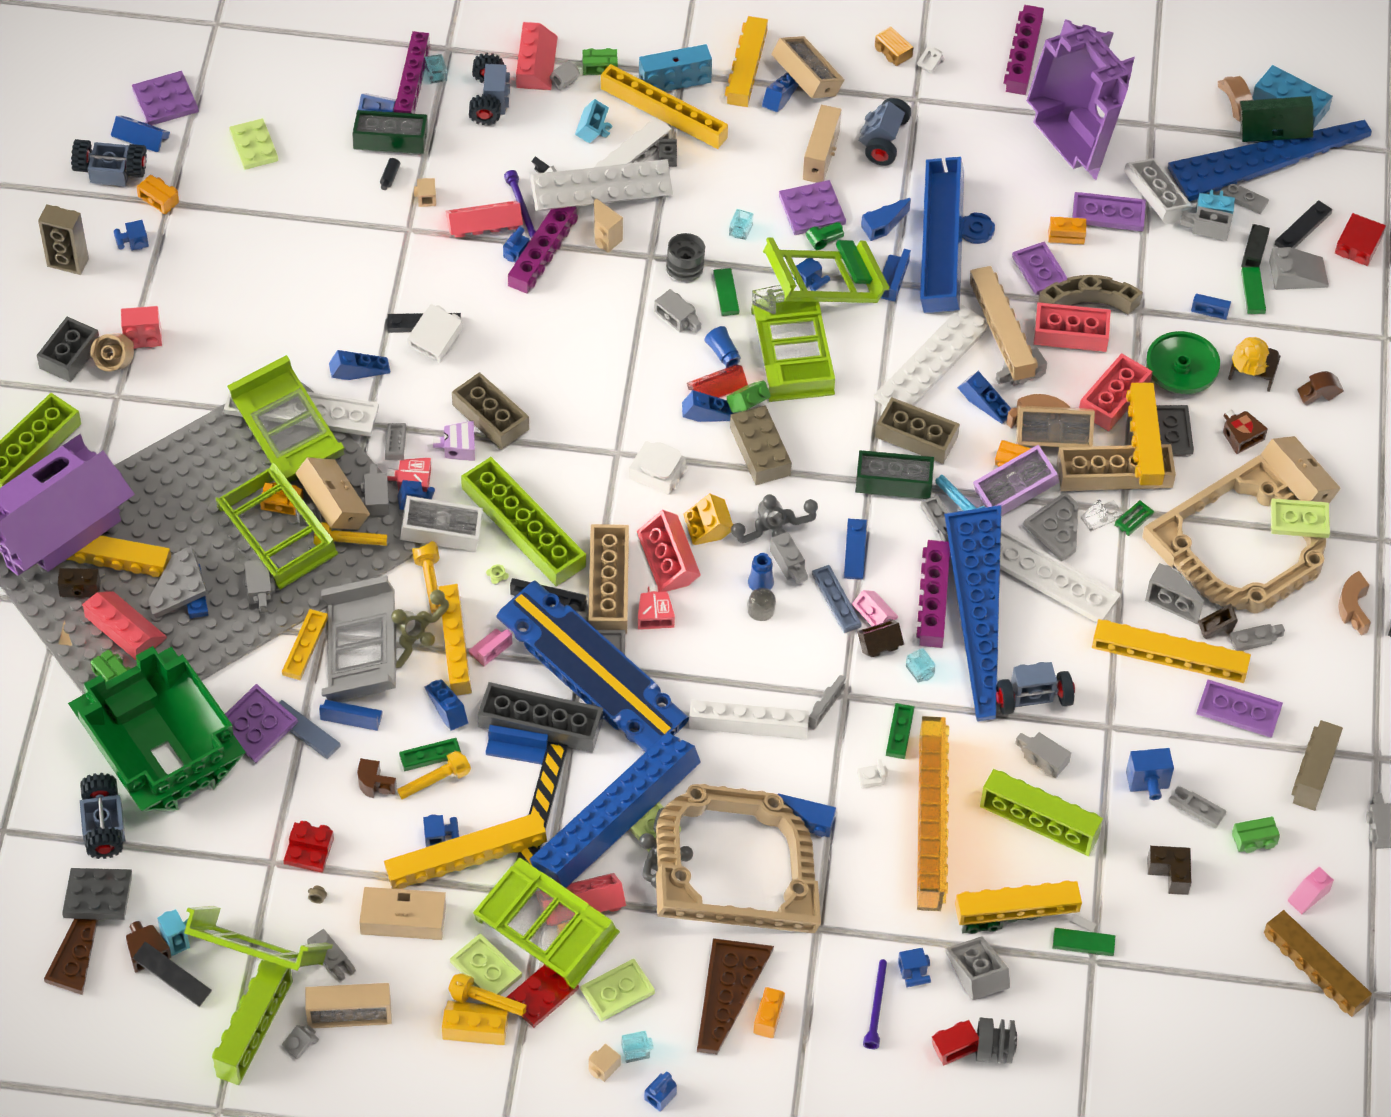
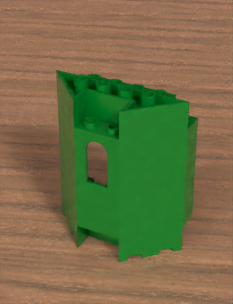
(152, 706)

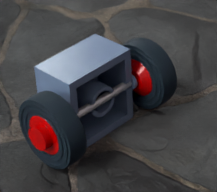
(882, 128)
(1034, 686)

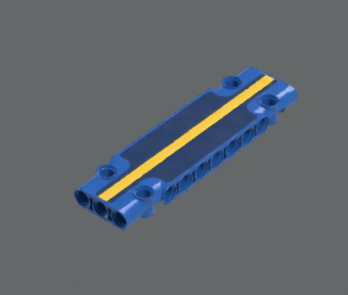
(591, 666)

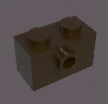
(78, 582)
(880, 638)

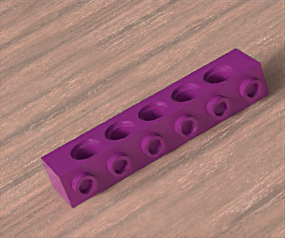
(1024, 50)
(413, 73)
(541, 248)
(933, 635)

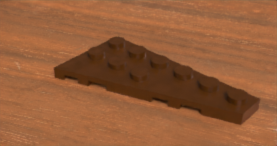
(730, 979)

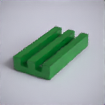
(1125, 527)

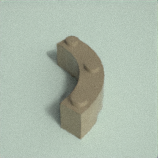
(1093, 289)

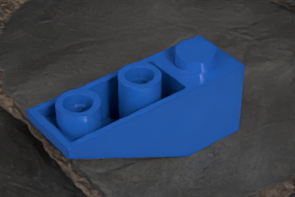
(779, 93)
(883, 220)
(355, 365)
(985, 397)
(705, 408)
(447, 704)

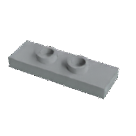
(1245, 197)
(395, 441)
(829, 697)

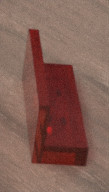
(720, 382)

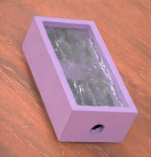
(1017, 480)

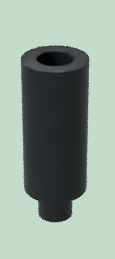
(389, 173)

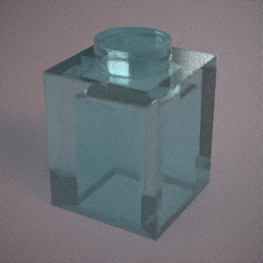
(436, 68)
(741, 224)
(920, 665)
(636, 1046)

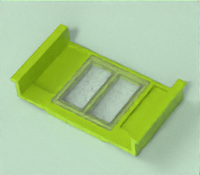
(795, 351)
(283, 417)
(547, 921)

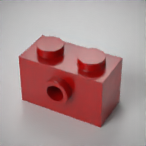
(955, 1042)

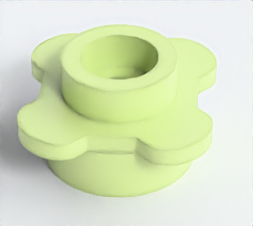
(497, 569)

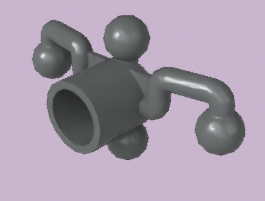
(783, 516)
(648, 841)

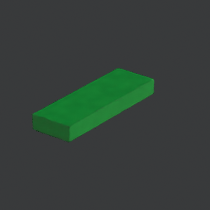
(854, 262)
(1253, 290)
(726, 292)
(900, 731)
(428, 754)
(1084, 941)

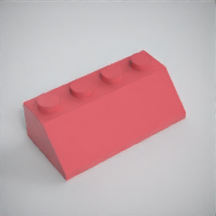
(536, 57)
(484, 217)
(1072, 327)
(668, 552)
(122, 623)
(600, 892)

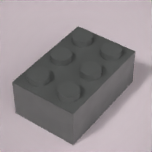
(67, 349)

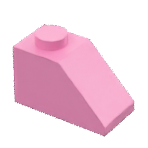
(1311, 890)

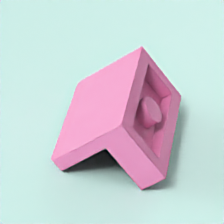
(873, 608)
(491, 646)

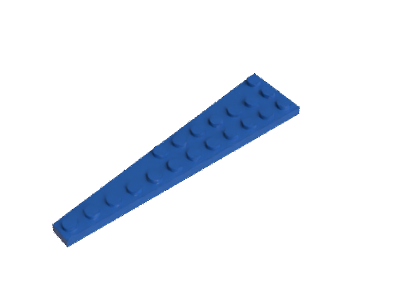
(1246, 162)
(975, 558)

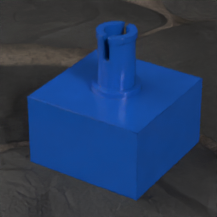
(1150, 771)

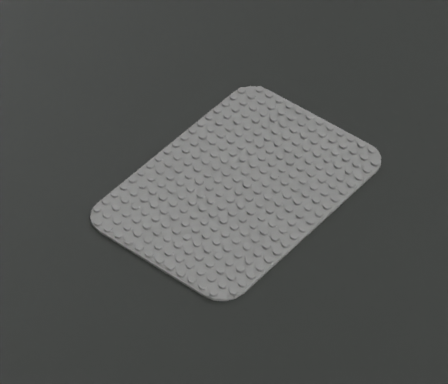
(178, 509)

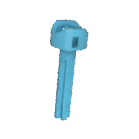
(955, 494)

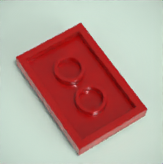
(542, 994)

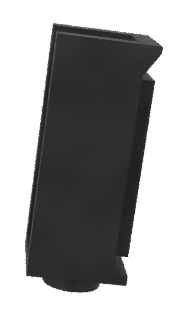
(1255, 246)

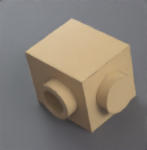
(425, 192)
(604, 1062)

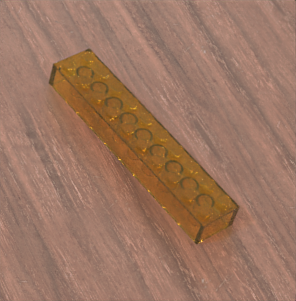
(932, 814)

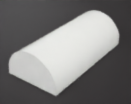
(1158, 189)

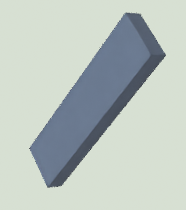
(836, 599)
(312, 734)

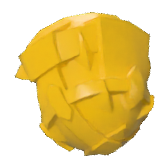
(1251, 356)

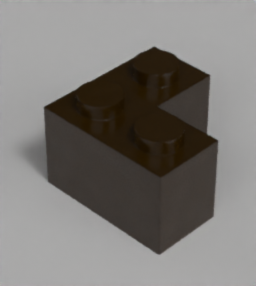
(1174, 863)

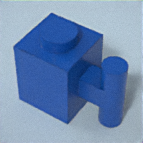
(134, 234)
(515, 245)
(812, 274)
(413, 489)
(436, 830)
(914, 965)
(661, 1091)

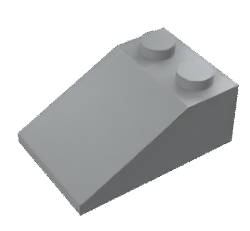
(1297, 269)
(1174, 594)
(978, 968)

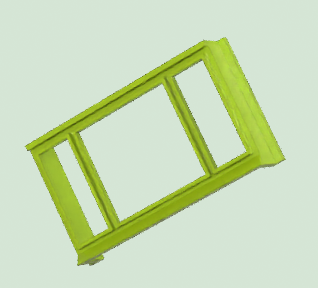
(788, 284)
(301, 564)
(205, 919)

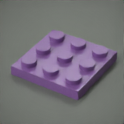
(165, 98)
(811, 206)
(259, 722)

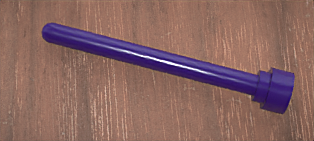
(512, 178)
(872, 1038)

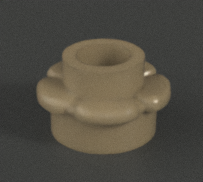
(317, 894)

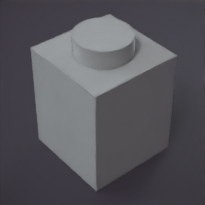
(565, 75)

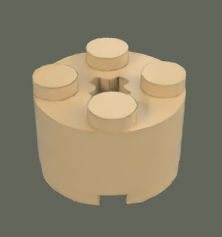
(108, 360)

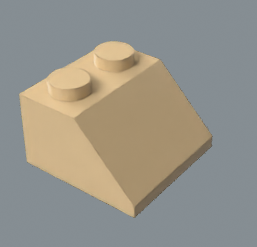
(607, 227)

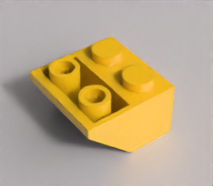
(708, 520)

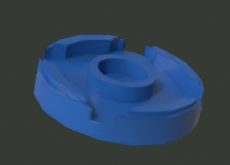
(978, 228)

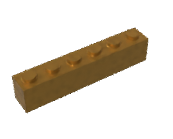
(1317, 963)

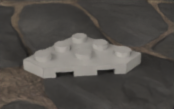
(1056, 525)
(178, 584)

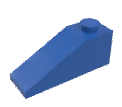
(855, 549)
(816, 816)

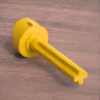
(353, 537)
(426, 557)
(456, 764)
(465, 989)

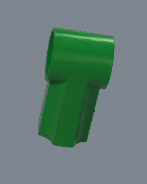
(822, 236)

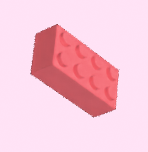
(1108, 394)

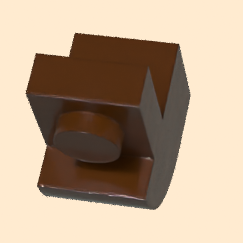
(1320, 384)
(371, 781)

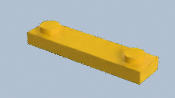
(305, 644)

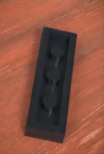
(172, 974)

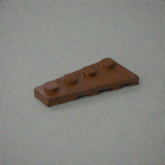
(73, 957)

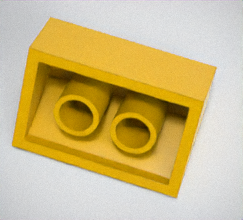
(474, 1023)

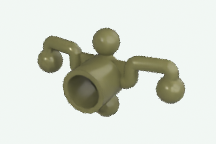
(422, 620)

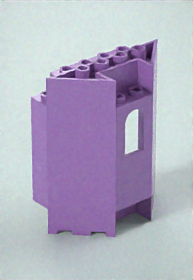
(1070, 82)
(64, 513)

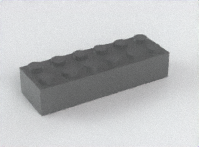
(559, 718)

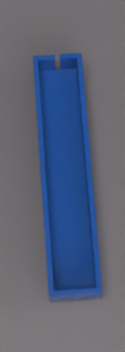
(942, 235)
(616, 809)

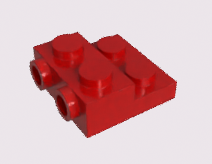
(309, 846)

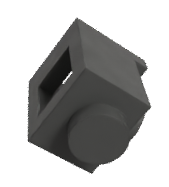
(668, 151)

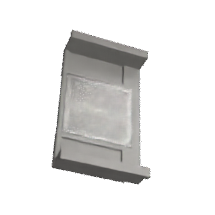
(360, 639)

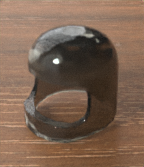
(761, 604)

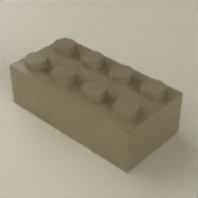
(63, 239)
(490, 410)
(917, 430)
(760, 445)
(1316, 764)

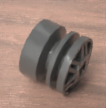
(685, 257)
(996, 1040)

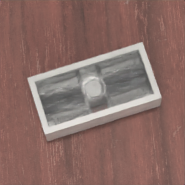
(441, 522)

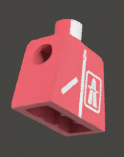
(412, 470)
(655, 610)

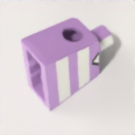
(457, 441)

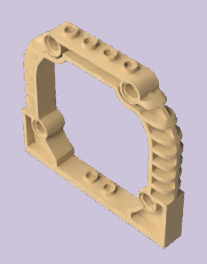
(1253, 479)
(681, 901)

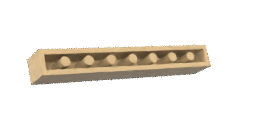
(1003, 323)

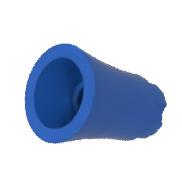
(722, 345)
(761, 572)

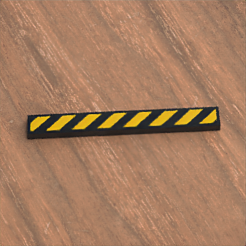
(546, 789)

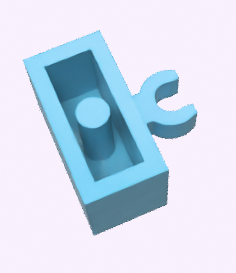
(592, 122)
(1216, 202)
(172, 931)

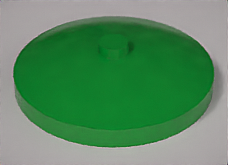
(1183, 362)

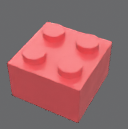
(142, 326)

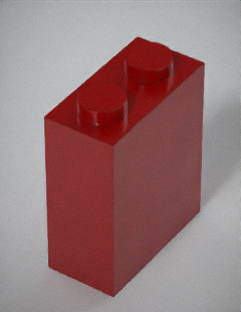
(1360, 239)

